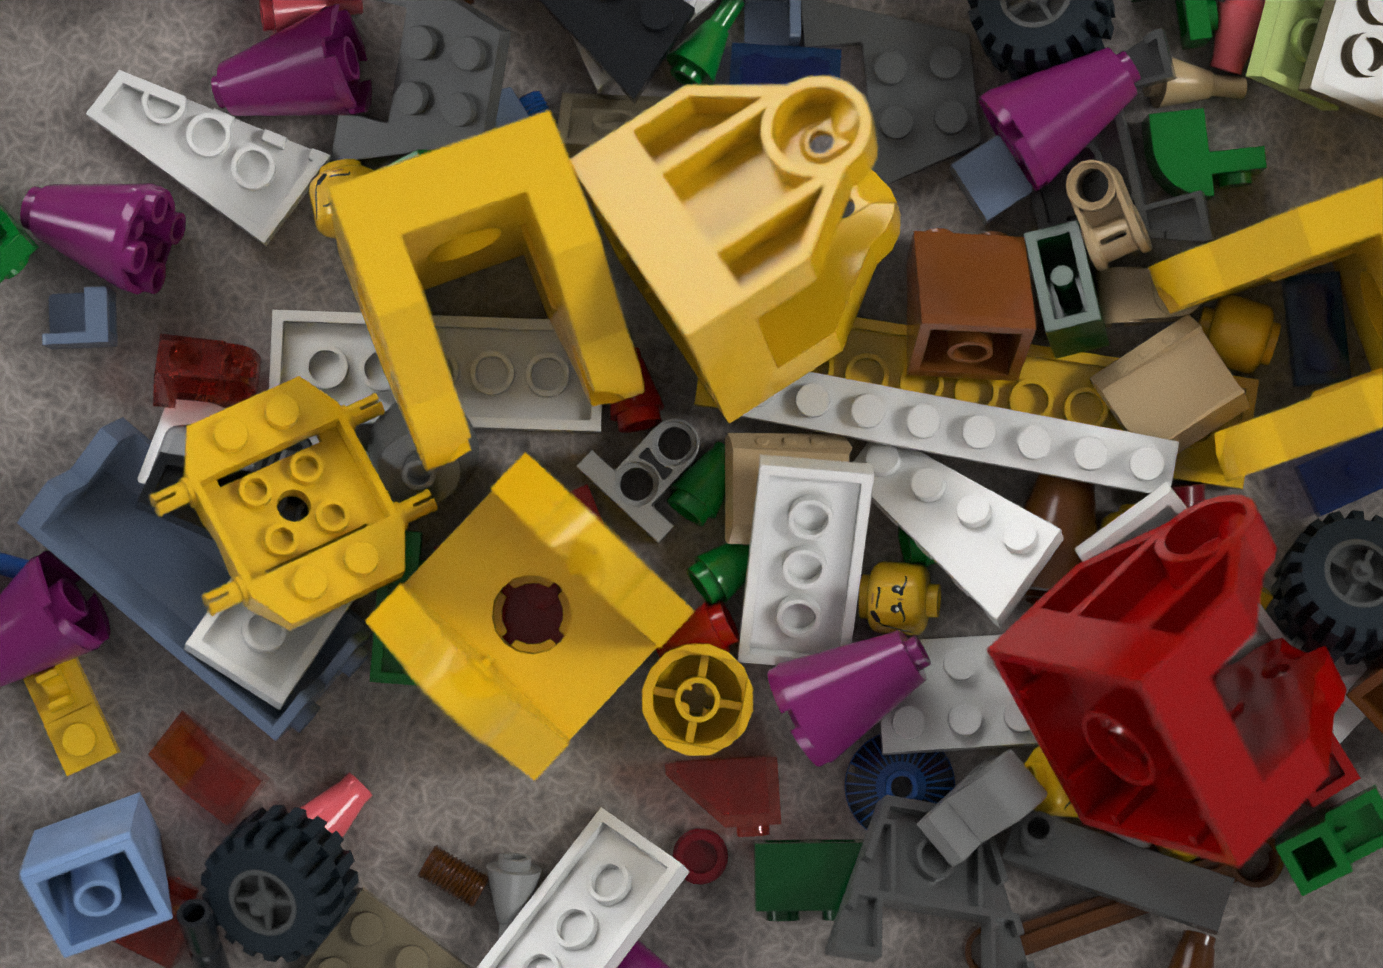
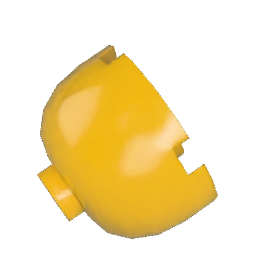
(697, 699)

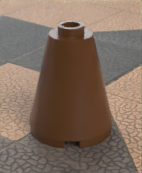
(1072, 509)

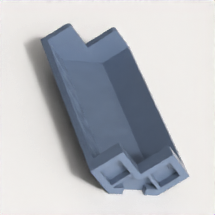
(162, 569)

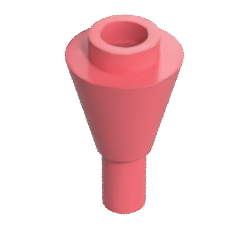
(282, 13)

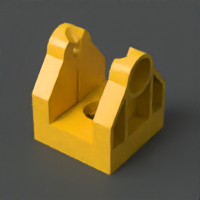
(461, 214)
(743, 227)
(1334, 230)
(451, 626)

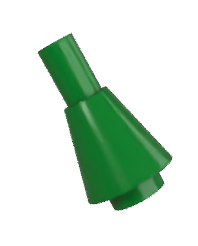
(700, 54)

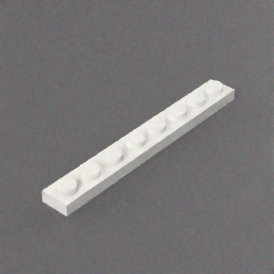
(972, 432)

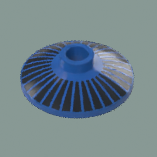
(872, 774)

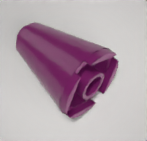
(298, 71)
(1059, 110)
(46, 619)
(846, 690)

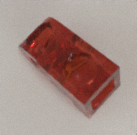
(204, 371)

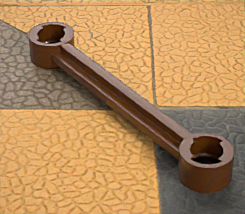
(1100, 912)

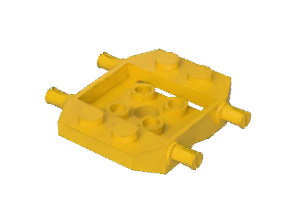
(328, 476)

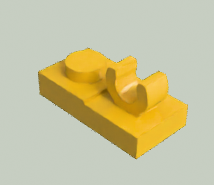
(72, 716)

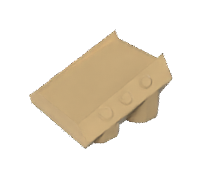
(1172, 386)
(742, 465)

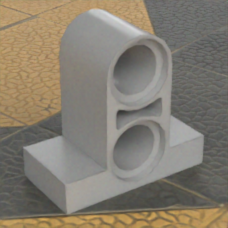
(650, 460)
(981, 806)

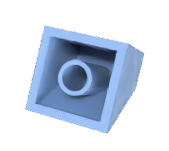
(98, 875)

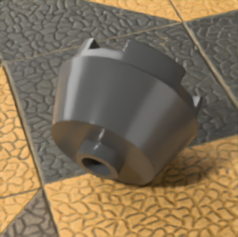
(401, 468)

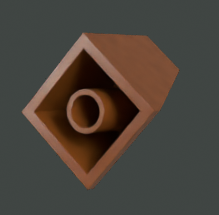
(968, 305)

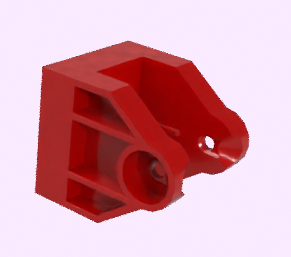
(1130, 695)

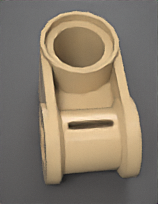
(1106, 217)
(1131, 297)

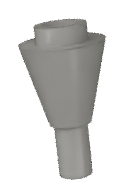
(512, 885)

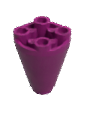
(108, 229)

